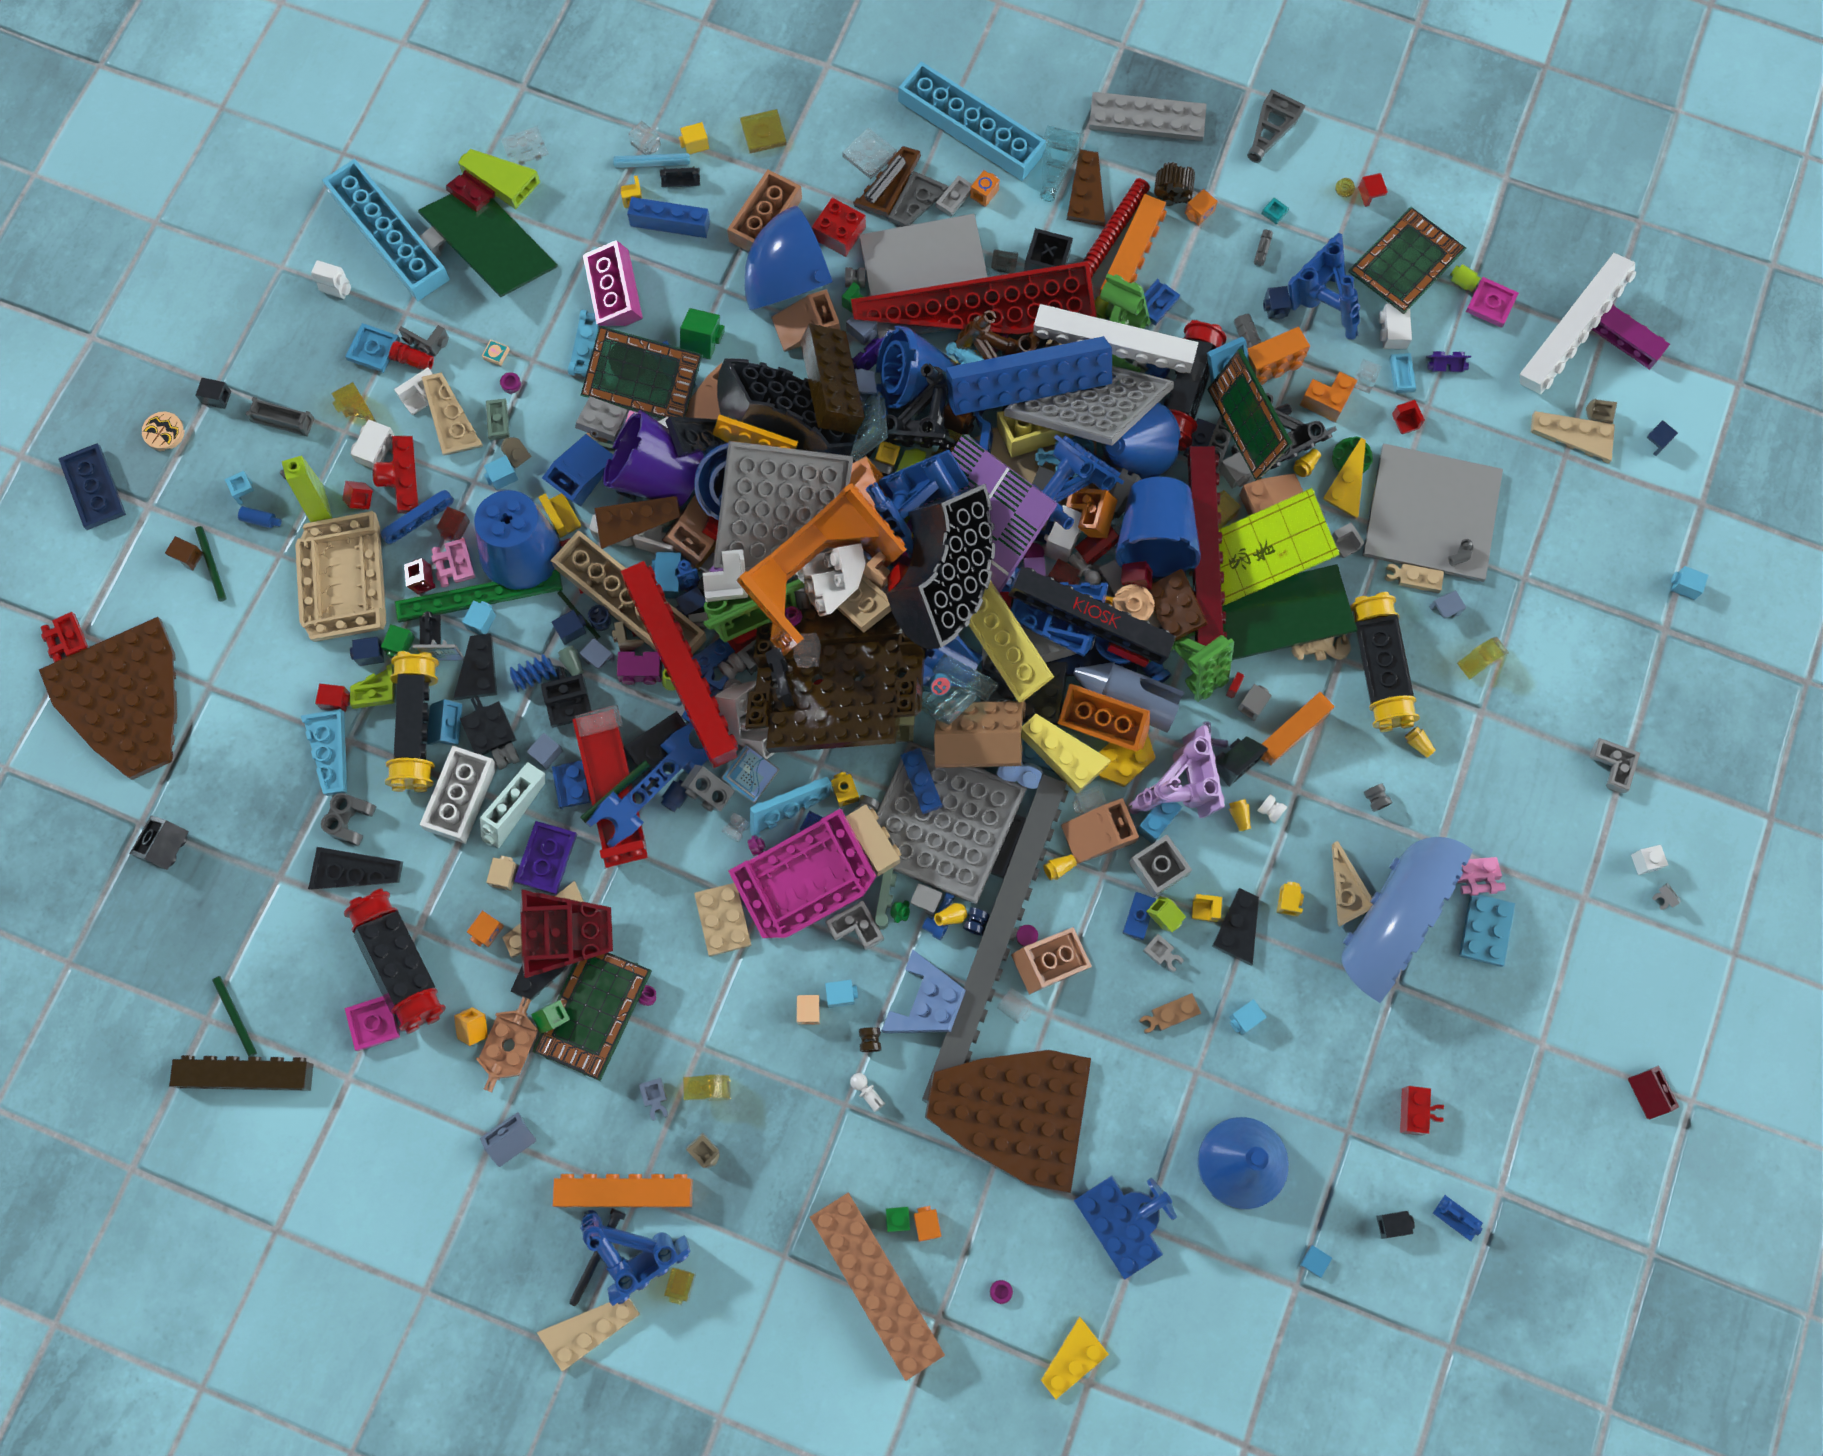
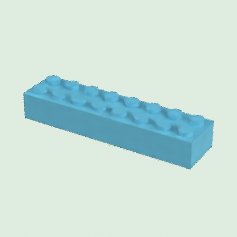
(971, 120)
(386, 230)

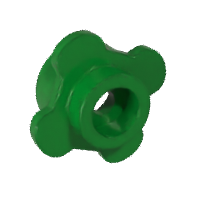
(900, 911)

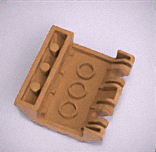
(981, 736)

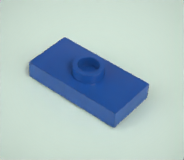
(1138, 918)

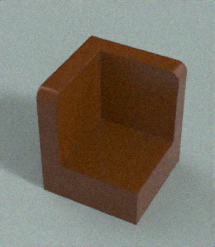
(184, 552)

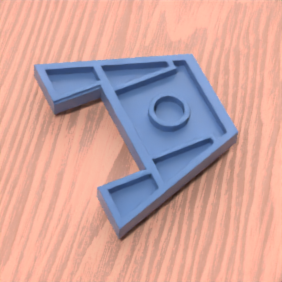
(934, 1004)

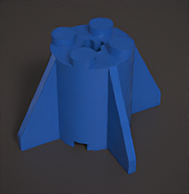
(957, 650)

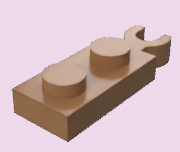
(1172, 1013)

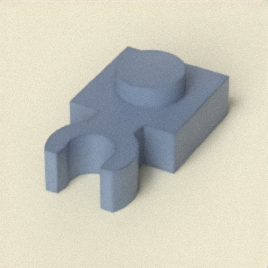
(653, 1094)

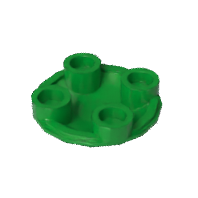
(1345, 448)

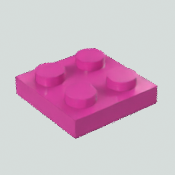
(1492, 302)
(371, 1024)

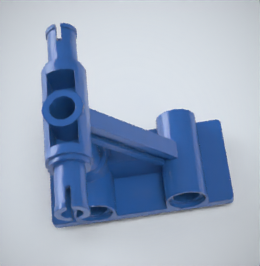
(1309, 285)
(1089, 470)
(913, 488)
(641, 1268)

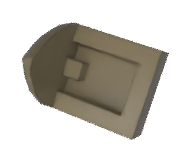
(1601, 411)
(515, 451)
(620, 636)
(704, 1151)

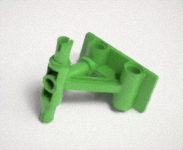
(1125, 306)
(1208, 663)

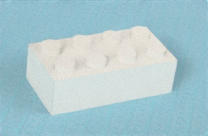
(458, 794)

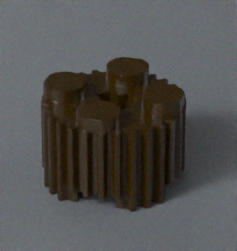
(1174, 183)

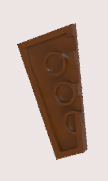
(1086, 196)
(889, 197)
(629, 519)

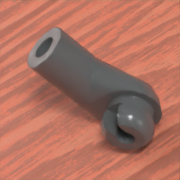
(1464, 553)

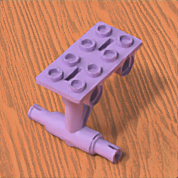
(1204, 781)

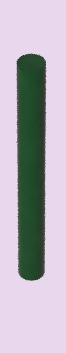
(210, 563)
(618, 788)
(234, 1016)

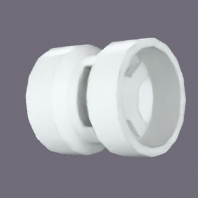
(1272, 808)

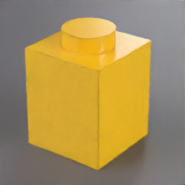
(693, 138)

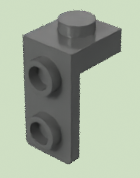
(432, 345)

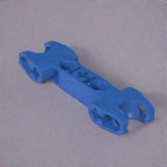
(623, 811)

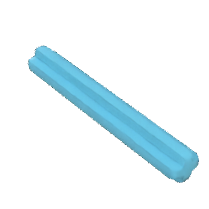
(651, 160)

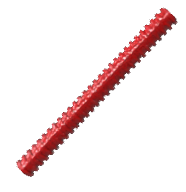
(1116, 224)

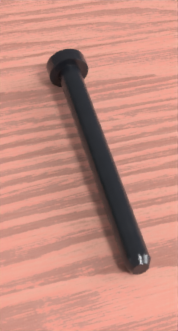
(594, 1260)

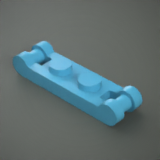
(583, 343)

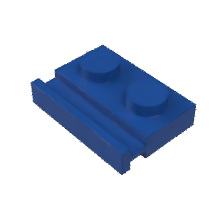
(1159, 300)
(571, 784)

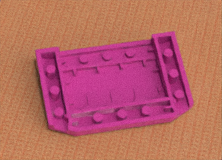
(804, 877)

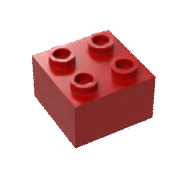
(839, 226)

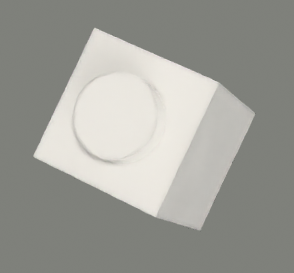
(1649, 859)

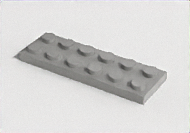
(1147, 116)

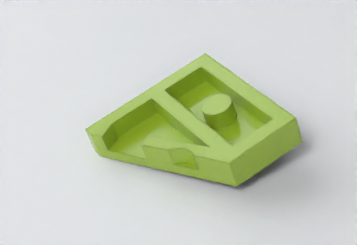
(373, 690)

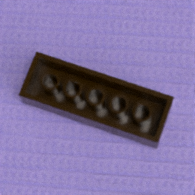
(832, 379)

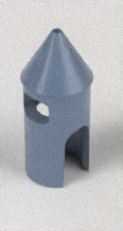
(1133, 689)

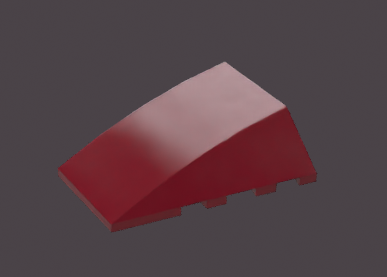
(561, 931)

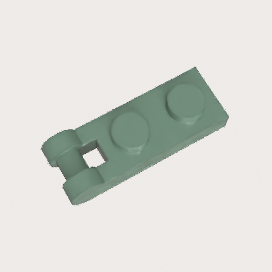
(885, 899)

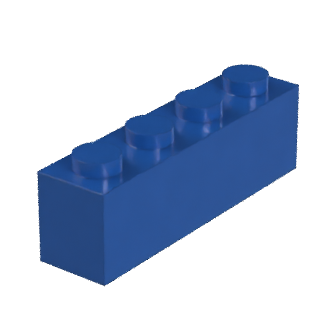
(668, 217)

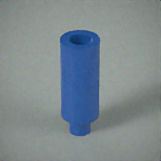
(258, 517)

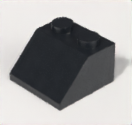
(1239, 759)
(159, 842)

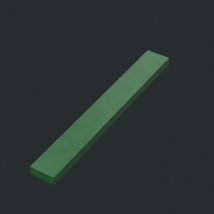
(462, 598)

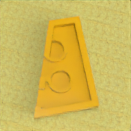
(1074, 1359)

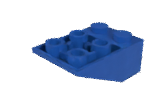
(578, 469)

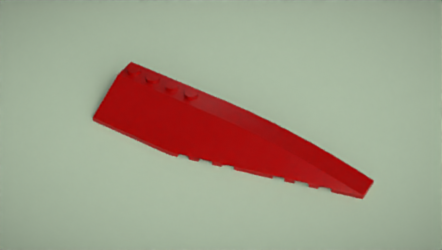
(1010, 296)

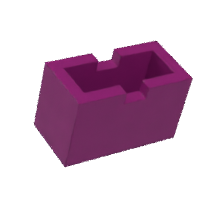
(639, 668)

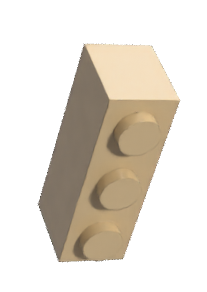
(874, 840)

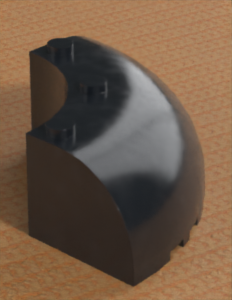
(777, 404)
(946, 567)

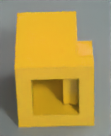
(846, 796)
(1290, 899)

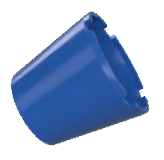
(1159, 527)
(515, 540)

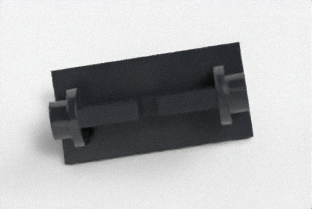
(680, 177)
(430, 628)
(994, 674)

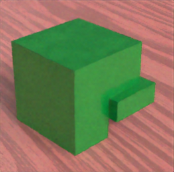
(701, 332)

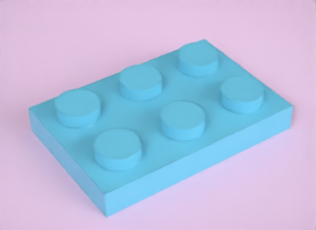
(1487, 930)

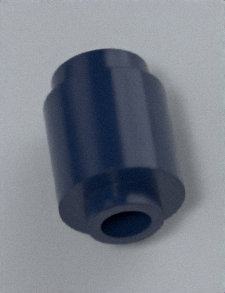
(674, 796)

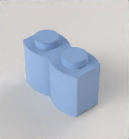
(1027, 774)

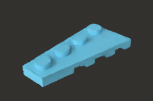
(328, 747)
(787, 805)

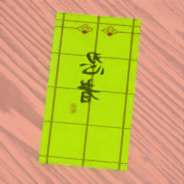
(1274, 545)

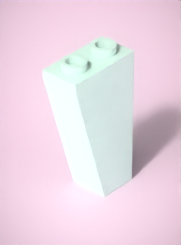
(510, 805)

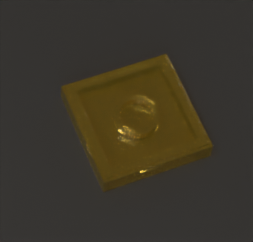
(763, 131)

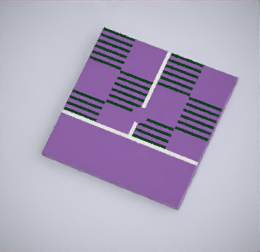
(1016, 511)

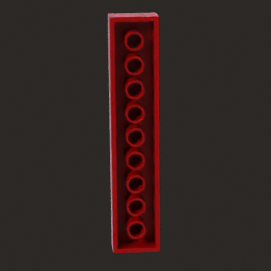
(678, 662)

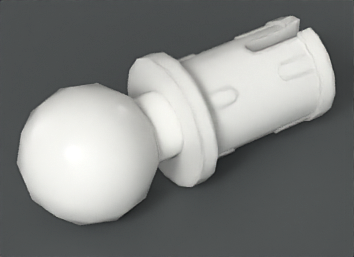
(1078, 562)
(859, 1082)

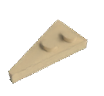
(1350, 892)

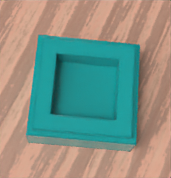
(1275, 210)

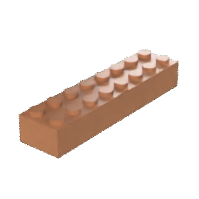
(877, 1286)

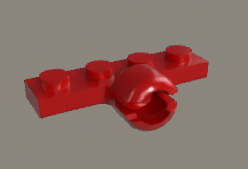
(399, 474)

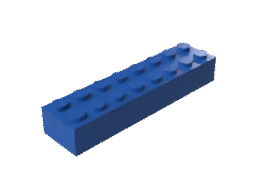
(1029, 375)

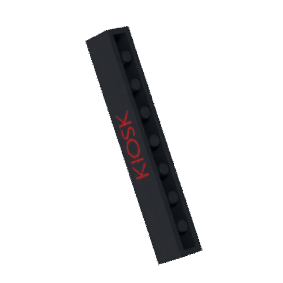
(1092, 615)

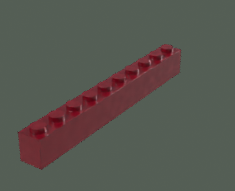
(1207, 575)

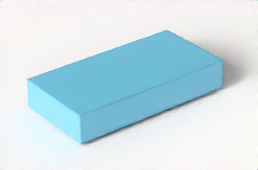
(1402, 373)

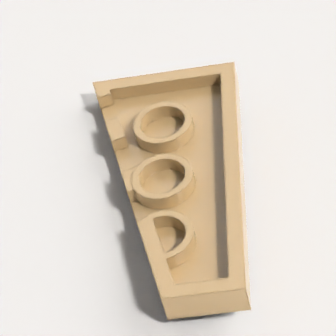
(450, 421)
(1586, 435)
(581, 1334)

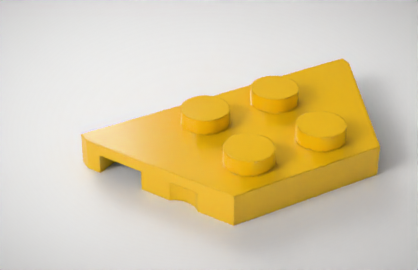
(1126, 763)

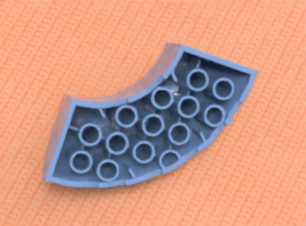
(1402, 913)

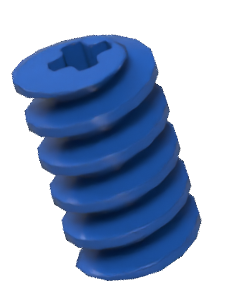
(532, 672)

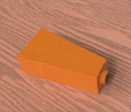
(1297, 728)

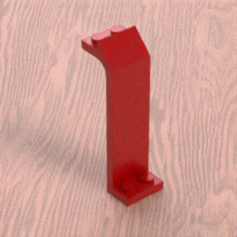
(604, 768)

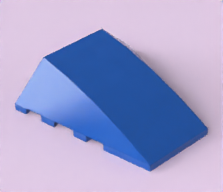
(1057, 629)

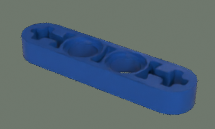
(417, 517)

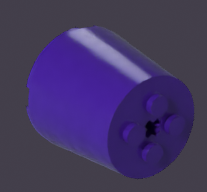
(648, 462)

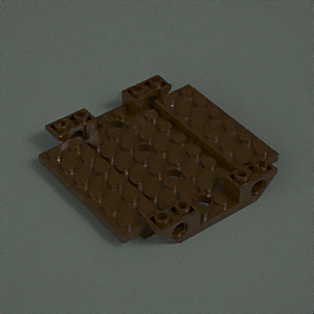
(839, 708)

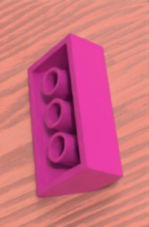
(612, 285)

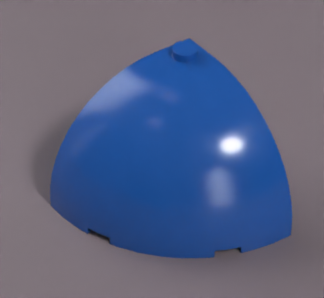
(784, 261)

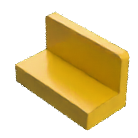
(560, 514)

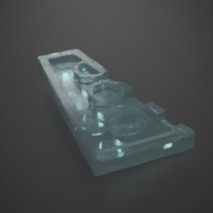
(873, 428)

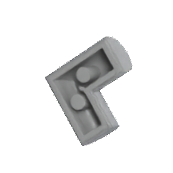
(1622, 761)
(859, 920)

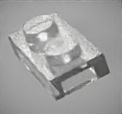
(599, 721)

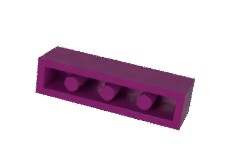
(1631, 337)

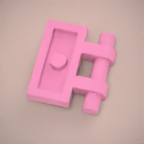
(459, 560)
(1481, 870)

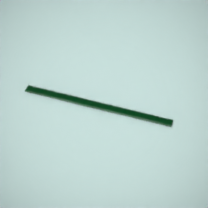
(572, 607)

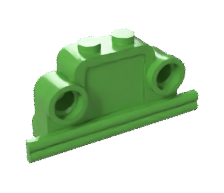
(742, 615)

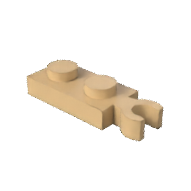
(1416, 577)

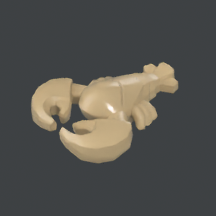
(1323, 646)

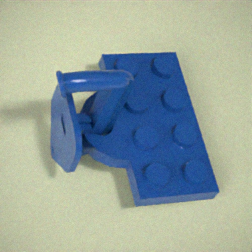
(1123, 1225)

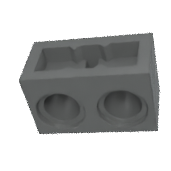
(709, 784)

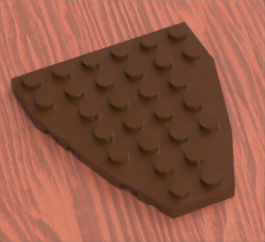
(121, 697)
(1016, 1112)

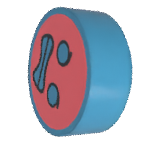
(939, 684)

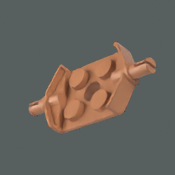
(507, 1026)

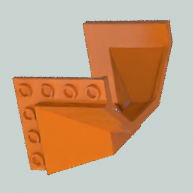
(843, 522)

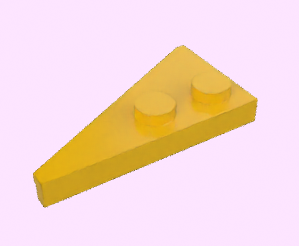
(1346, 488)

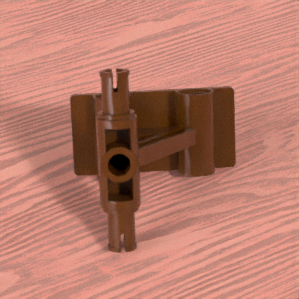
(978, 333)

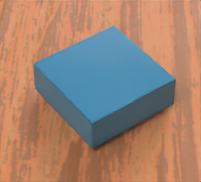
(1316, 1261)

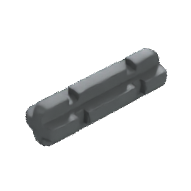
(1263, 247)

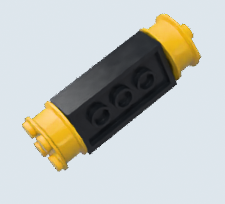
(1384, 662)
(410, 765)

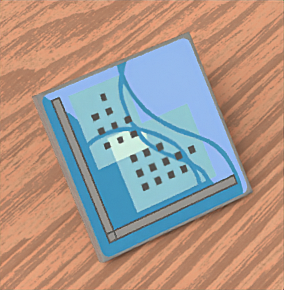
(440, 651)
(750, 773)

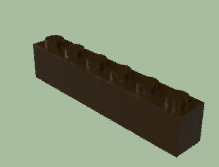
(241, 1074)

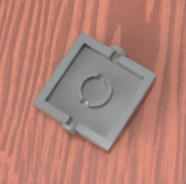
(601, 418)

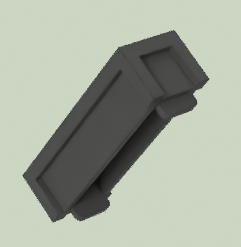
(280, 417)

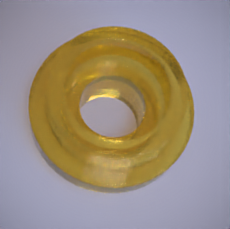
(1345, 183)

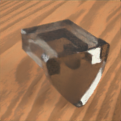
(1004, 261)

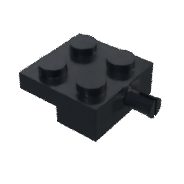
(565, 698)
(487, 727)

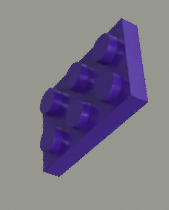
(545, 857)

